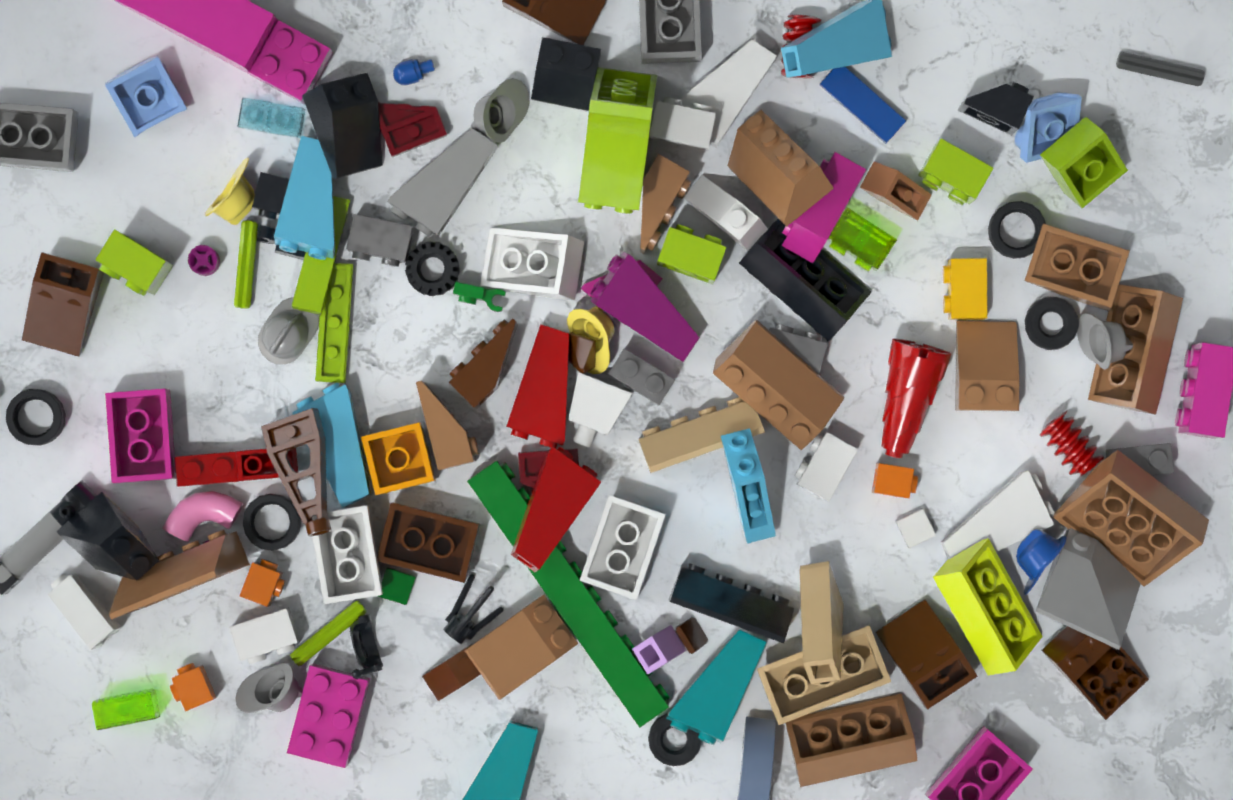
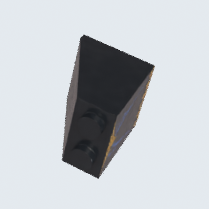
(109, 539)

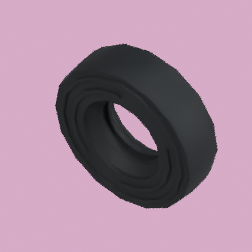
(1034, 316)
(667, 756)

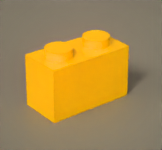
(966, 289)

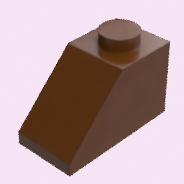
(451, 675)

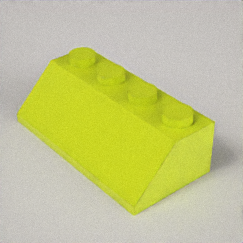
(988, 608)

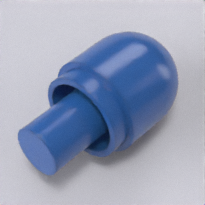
(412, 71)

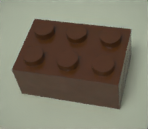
(428, 542)

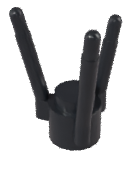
(460, 626)

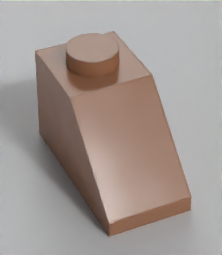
(895, 190)

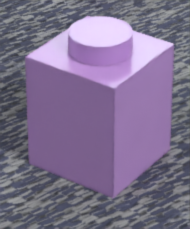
(659, 649)

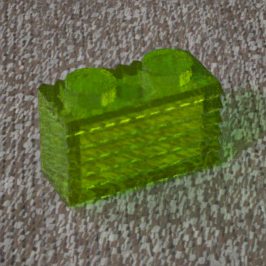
(861, 240)
(125, 709)

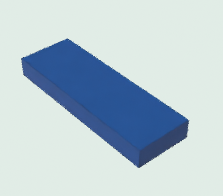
(863, 103)

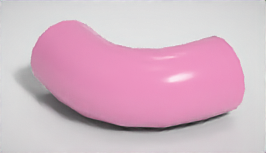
(201, 508)

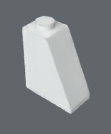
(83, 611)

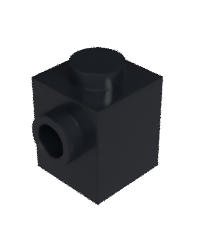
(270, 195)

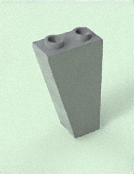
(443, 184)

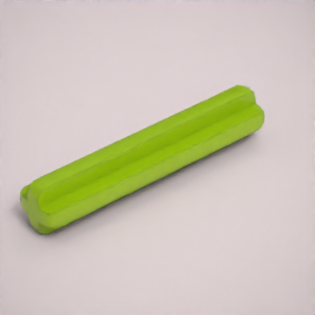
(246, 264)
(328, 633)

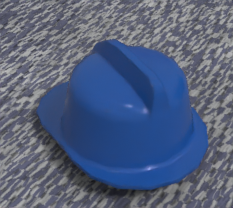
(1036, 554)

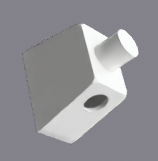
(595, 407)

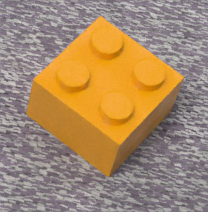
(398, 458)

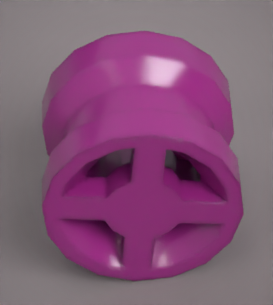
(200, 256)

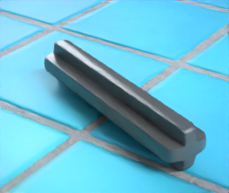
(1160, 69)

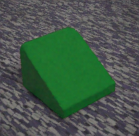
(397, 586)

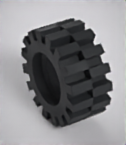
(419, 255)

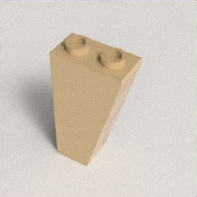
(821, 622)

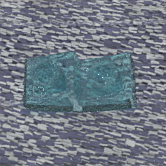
(271, 117)

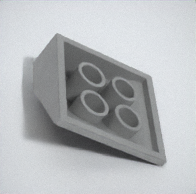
(1089, 590)

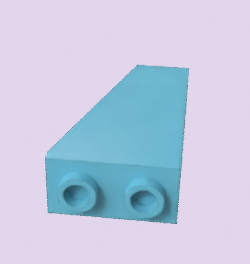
(843, 41)
(308, 205)
(344, 452)
(748, 485)

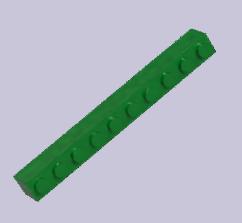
(574, 601)

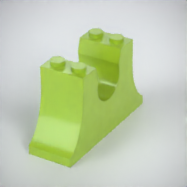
(617, 140)

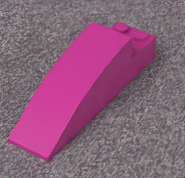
(244, 38)

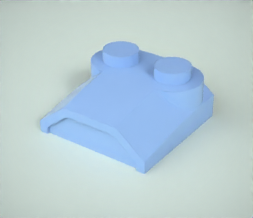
(145, 95)
(1046, 122)

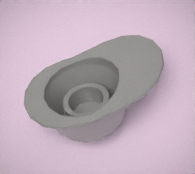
(502, 110)
(286, 333)
(1102, 340)
(268, 689)

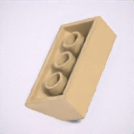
(699, 436)
(794, 696)

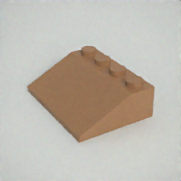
(1134, 517)
(181, 572)

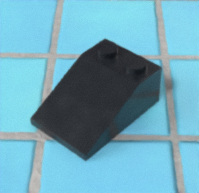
(346, 124)

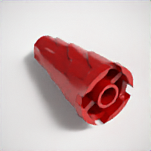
(911, 388)

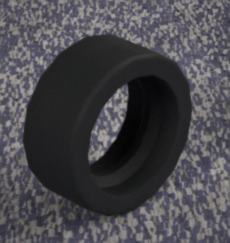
(994, 229)
(35, 394)
(253, 535)

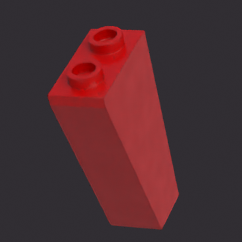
(542, 395)
(554, 504)

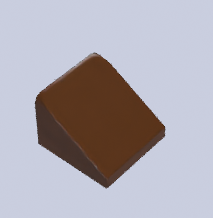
(691, 635)

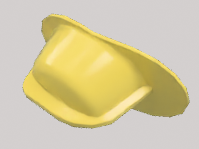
(235, 199)
(597, 326)

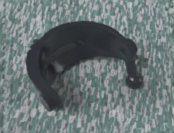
(373, 661)

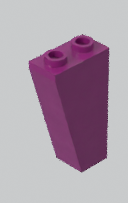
(642, 306)

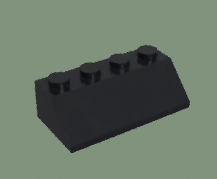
(816, 291)
(732, 604)

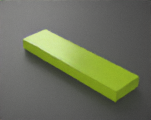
(317, 273)
(335, 327)

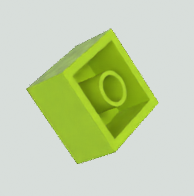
(1084, 162)
(954, 172)
(691, 254)
(134, 262)

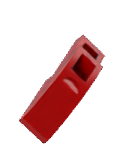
(227, 467)

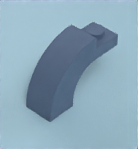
(757, 759)

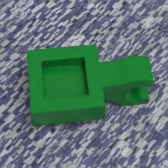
(470, 294)

